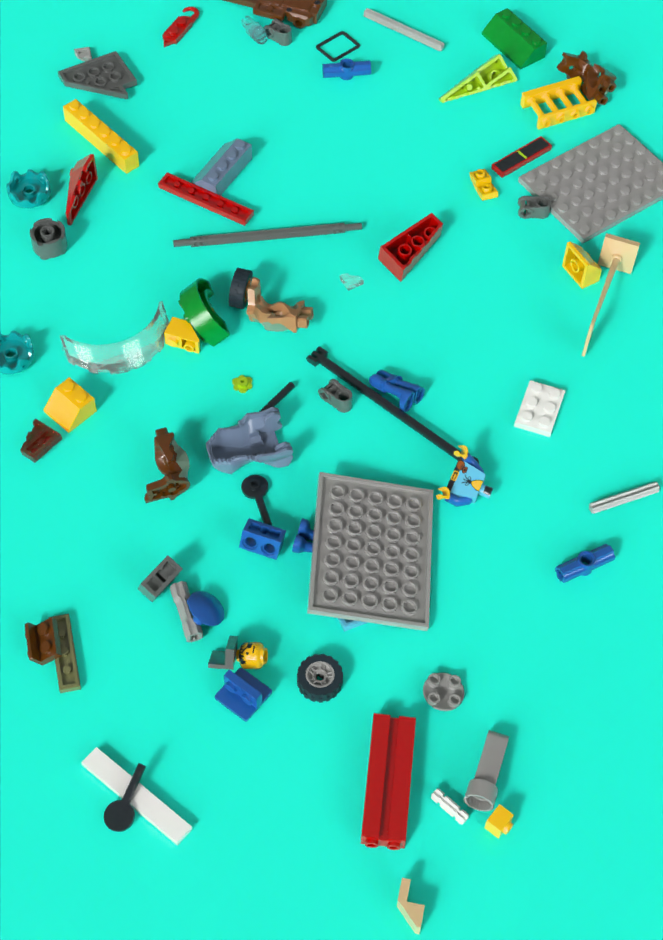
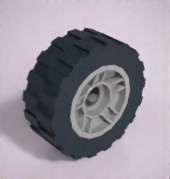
(325, 668)

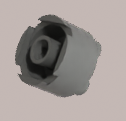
(48, 238)

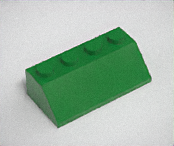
(515, 39)

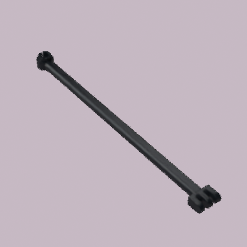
(320, 357)

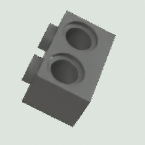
(160, 578)

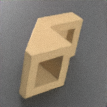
(411, 911)

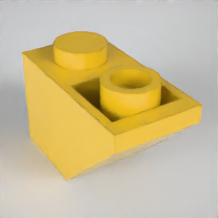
(182, 335)

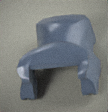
(249, 442)

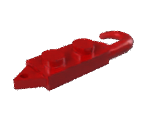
(180, 27)

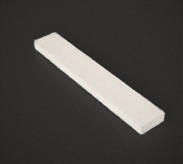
(142, 801)

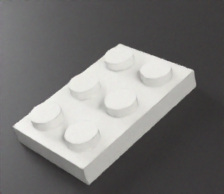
(539, 408)

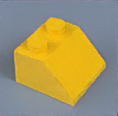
(580, 265)
(70, 405)

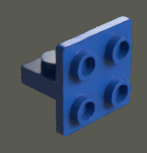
(242, 693)

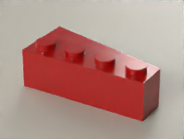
(409, 247)

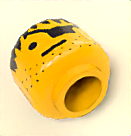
(252, 655)

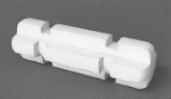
(450, 806)

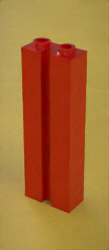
(388, 782)

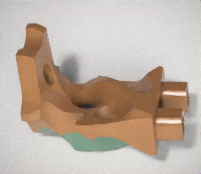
(278, 315)

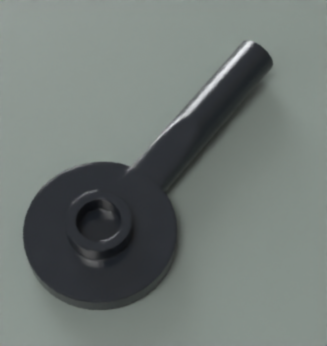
(255, 488)
(120, 814)

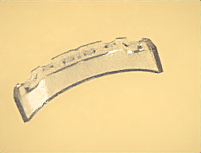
(120, 356)

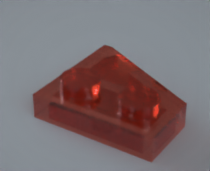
(39, 441)

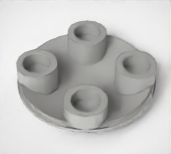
(443, 691)

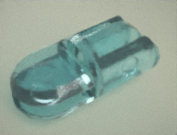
(254, 30)

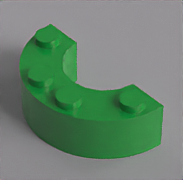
(200, 313)

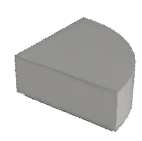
(83, 53)

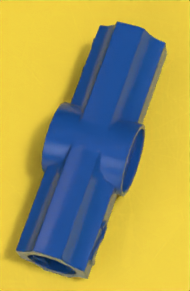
(346, 69)
(594, 559)

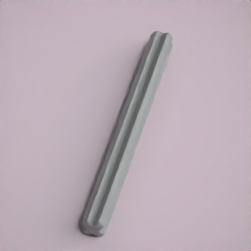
(403, 29)

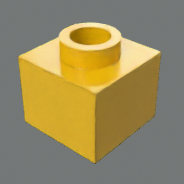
(499, 822)

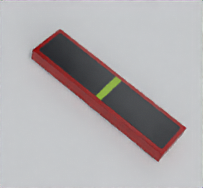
(521, 157)

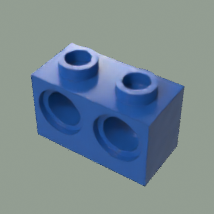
(262, 539)

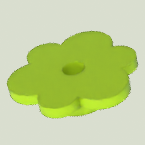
(242, 383)

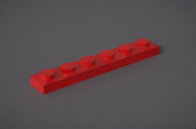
(206, 199)

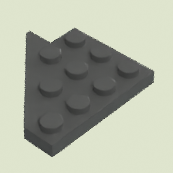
(100, 75)

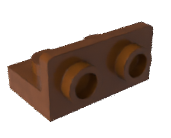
(43, 641)

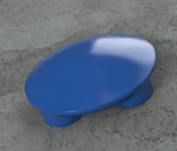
(205, 608)

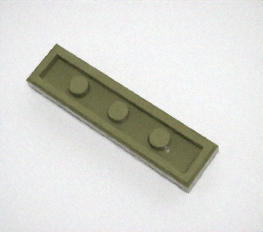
(66, 664)

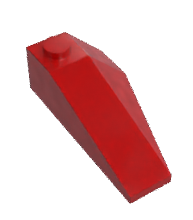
(81, 183)

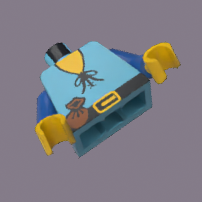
(465, 482)

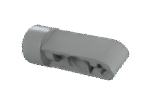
(482, 790)

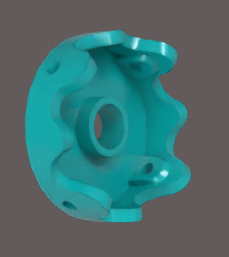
(31, 180)
(23, 350)

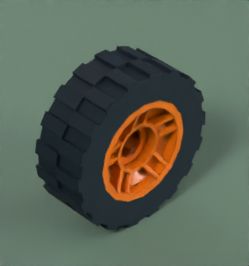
(238, 291)

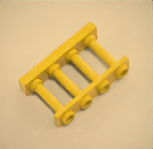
(554, 91)

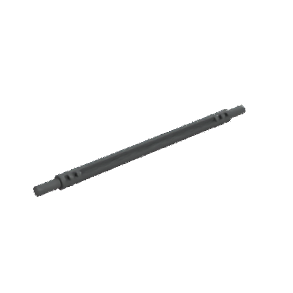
(270, 234)

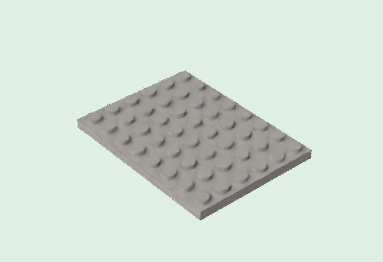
(598, 182)
(371, 552)

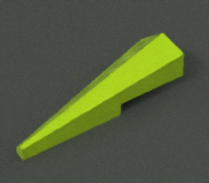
(487, 76)

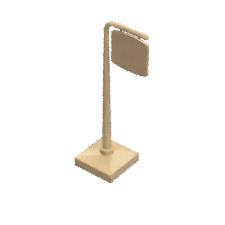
(618, 255)

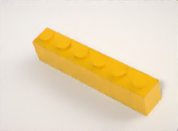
(101, 136)

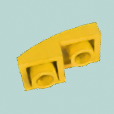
(483, 185)

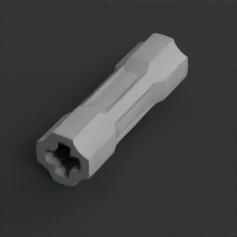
(180, 595)

